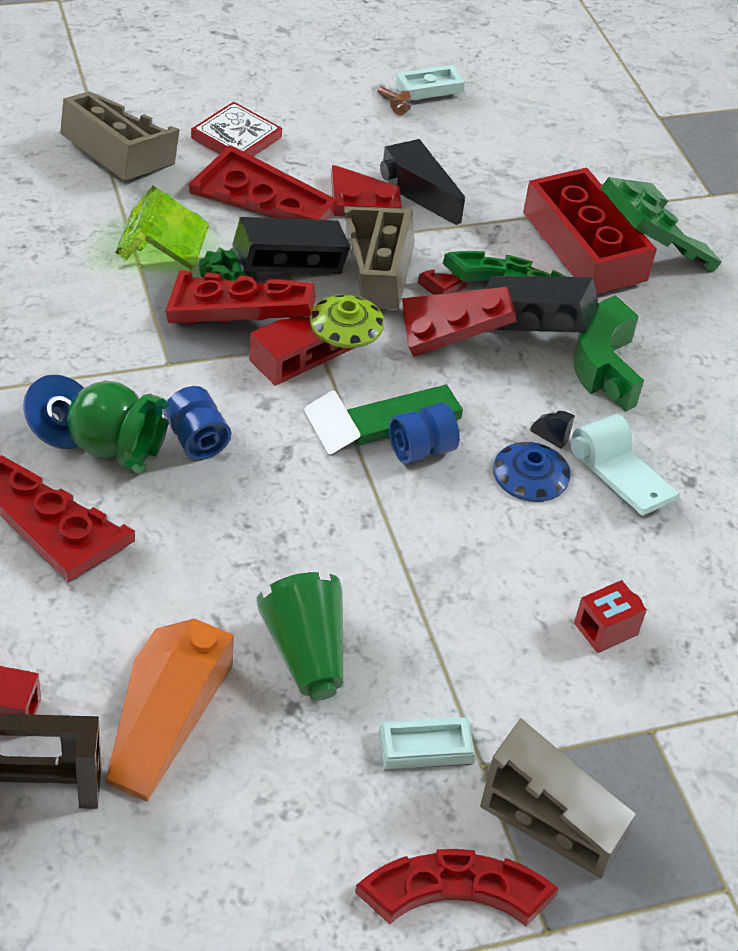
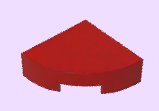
(440, 282)

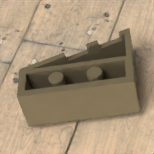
(115, 138)
(380, 251)

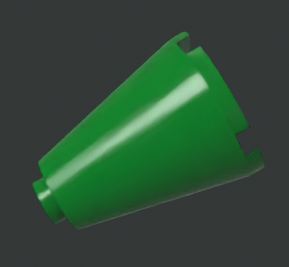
(308, 630)

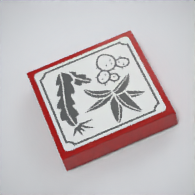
(236, 127)

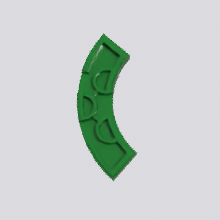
(474, 266)

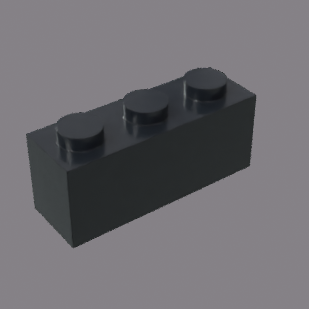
(290, 245)
(549, 302)

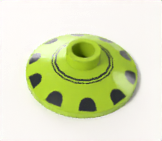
(347, 321)

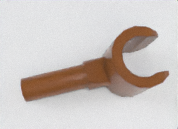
(398, 101)

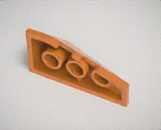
(165, 699)

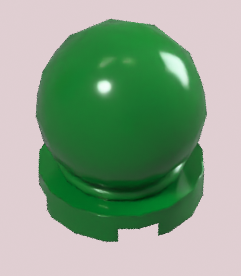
(114, 422)

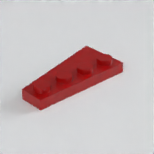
(225, 300)

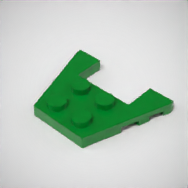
(644, 209)

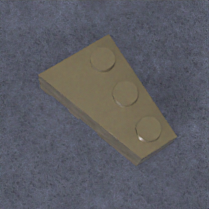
(555, 801)

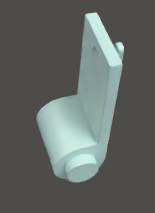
(608, 453)

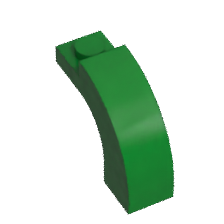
(595, 358)

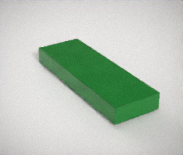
(374, 418)

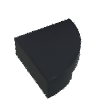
(554, 427)

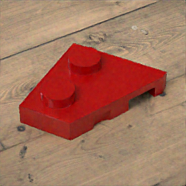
(360, 190)

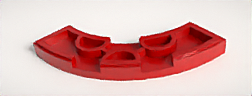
(456, 876)

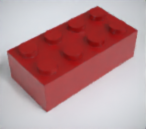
(588, 230)

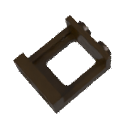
(79, 758)

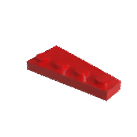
(261, 188)
(55, 524)

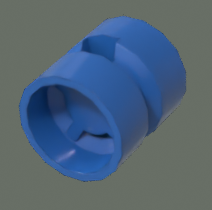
(197, 423)
(424, 433)

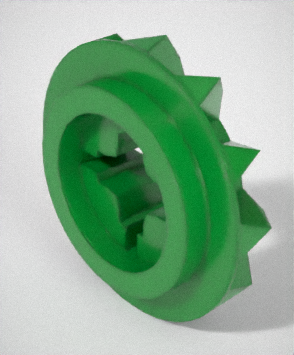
(215, 262)

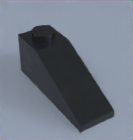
(422, 179)

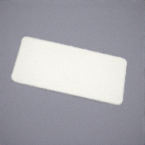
(332, 422)

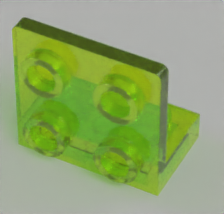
(164, 225)

